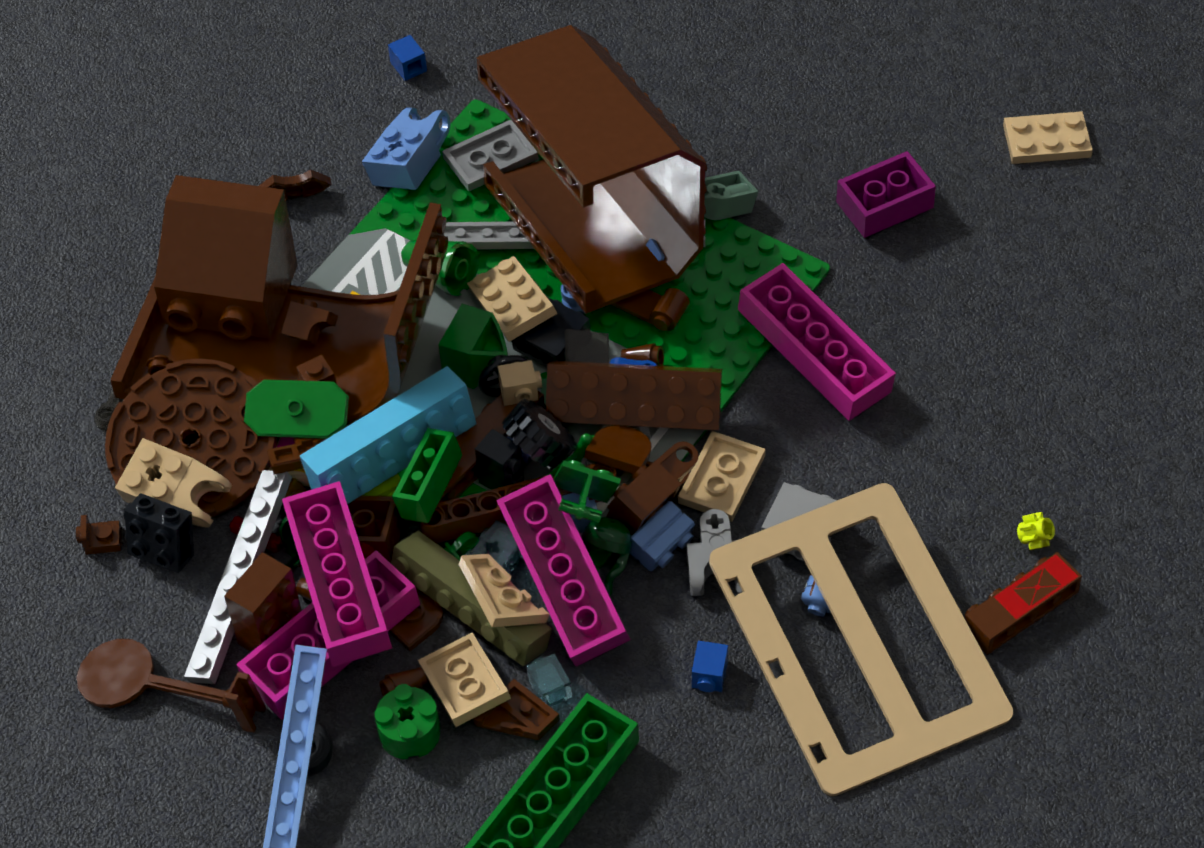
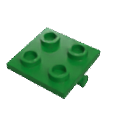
(587, 483)

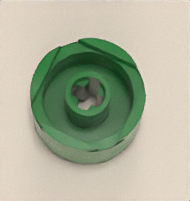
(407, 722)

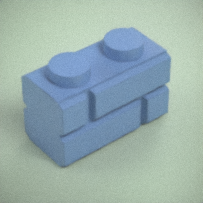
(661, 536)

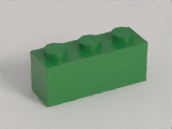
(427, 475)

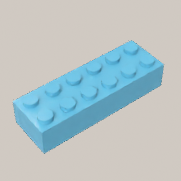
(388, 436)

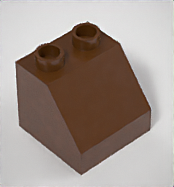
(224, 257)

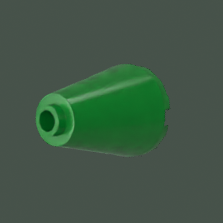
(457, 269)

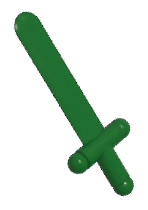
(578, 453)

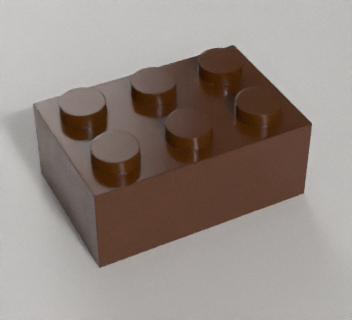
(262, 601)

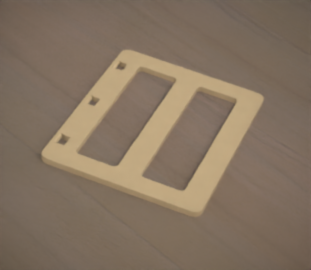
(912, 736)

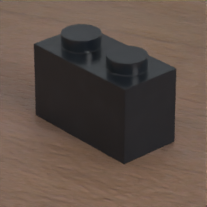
(498, 461)

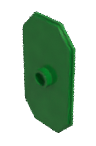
(296, 409)

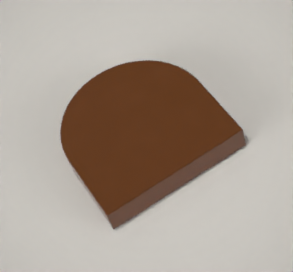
(619, 448)
(419, 623)

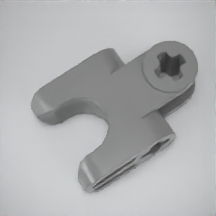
(713, 534)

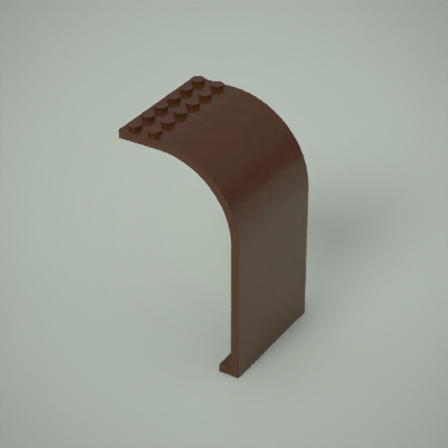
(364, 349)

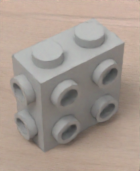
(793, 502)

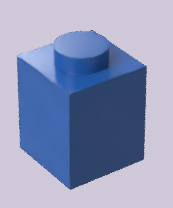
(407, 57)
(709, 666)

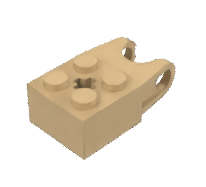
(170, 478)

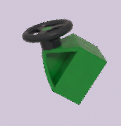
(475, 349)

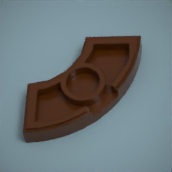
(303, 184)

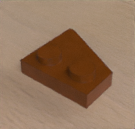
(521, 715)

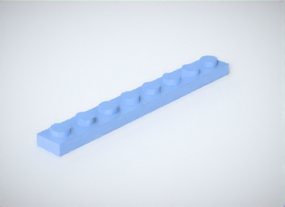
(295, 747)

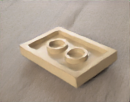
(1047, 137)
(721, 475)
(464, 679)

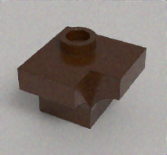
(307, 321)

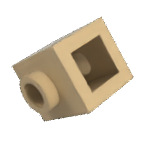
(518, 382)

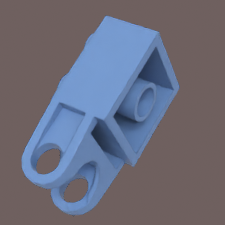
(407, 149)

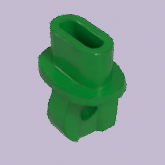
(462, 544)

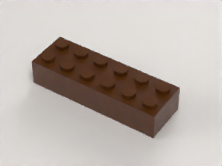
(634, 395)

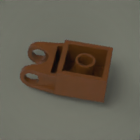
(651, 488)

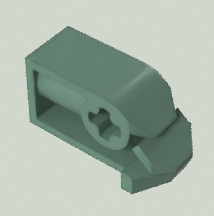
(729, 196)

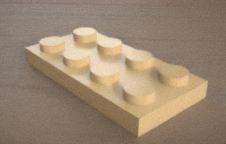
(512, 298)

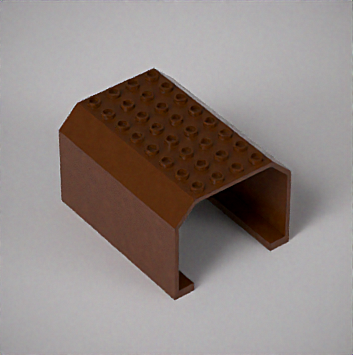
(607, 169)

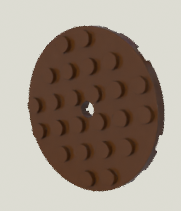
(197, 399)

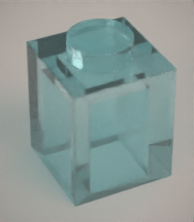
(549, 680)

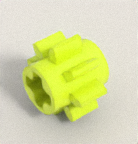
(1036, 531)

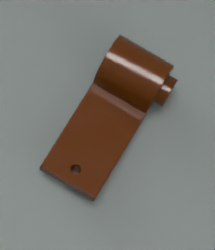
(656, 309)

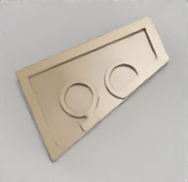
(497, 595)

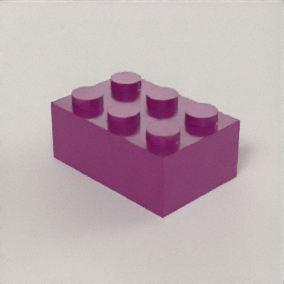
(885, 194)

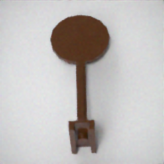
(125, 668)

